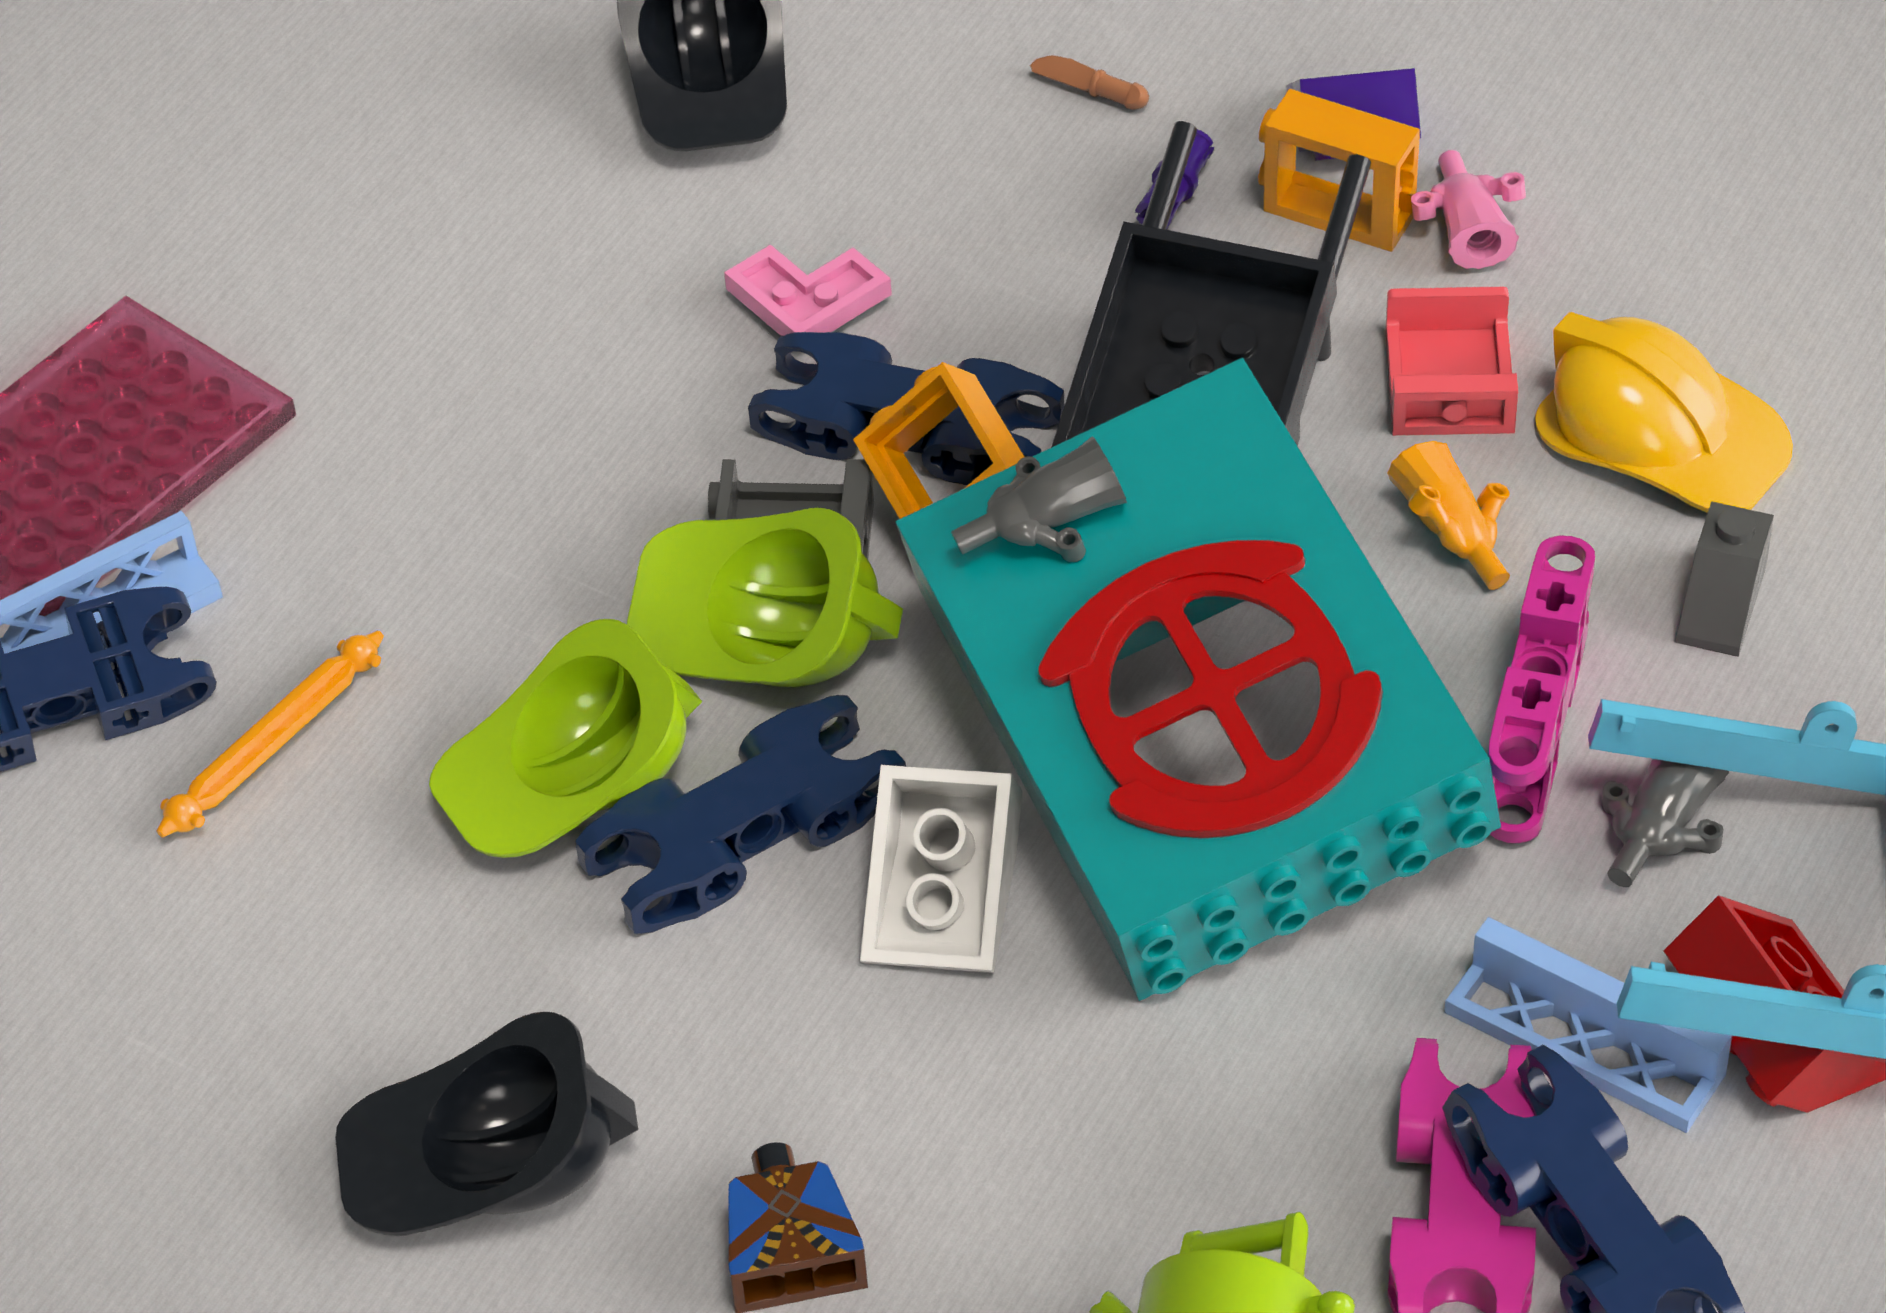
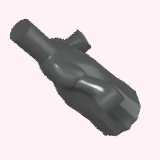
(1046, 499)
(1659, 815)

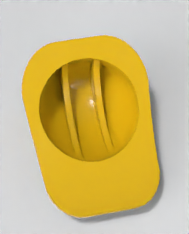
(1660, 413)

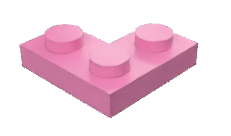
(811, 302)

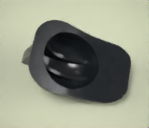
(706, 70)
(481, 1133)

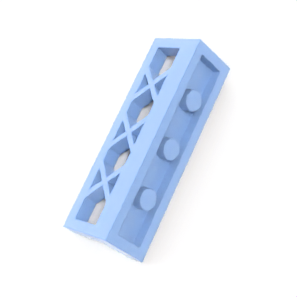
(77, 582)
(1588, 1002)

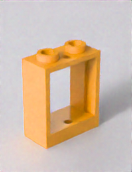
(1338, 133)
(914, 415)

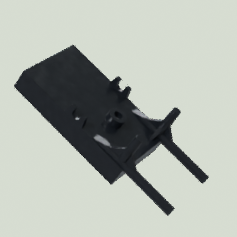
(1203, 302)

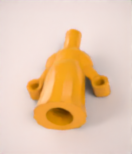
(1448, 507)

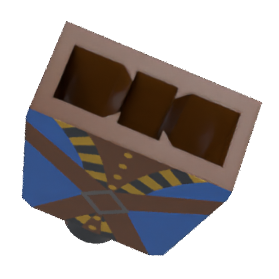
(790, 1233)

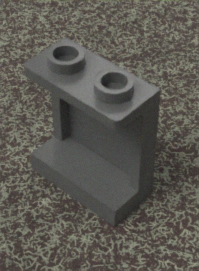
(749, 499)

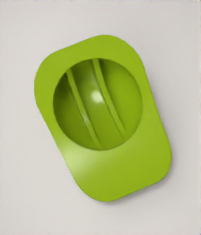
(760, 598)
(566, 743)

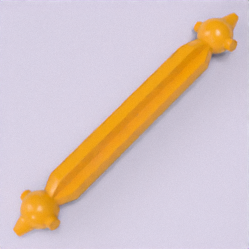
(269, 734)

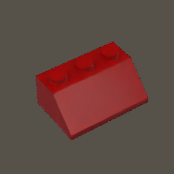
(1770, 951)

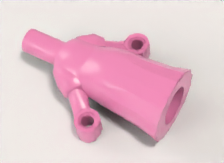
(1474, 222)

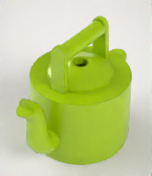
(1224, 1276)

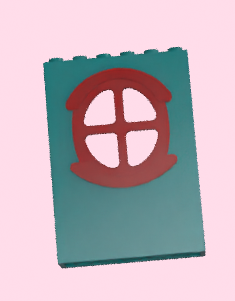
(1209, 521)

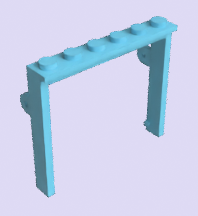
(1811, 755)

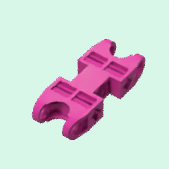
(1540, 684)

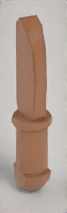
(1090, 80)

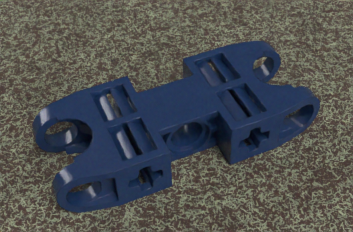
(75, 678)

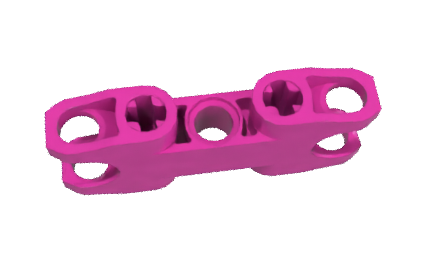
(1461, 1246)

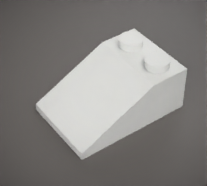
(940, 868)

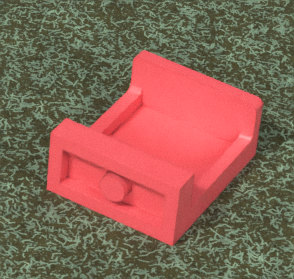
(1450, 361)

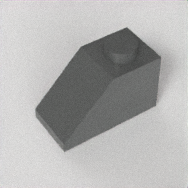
(1725, 578)

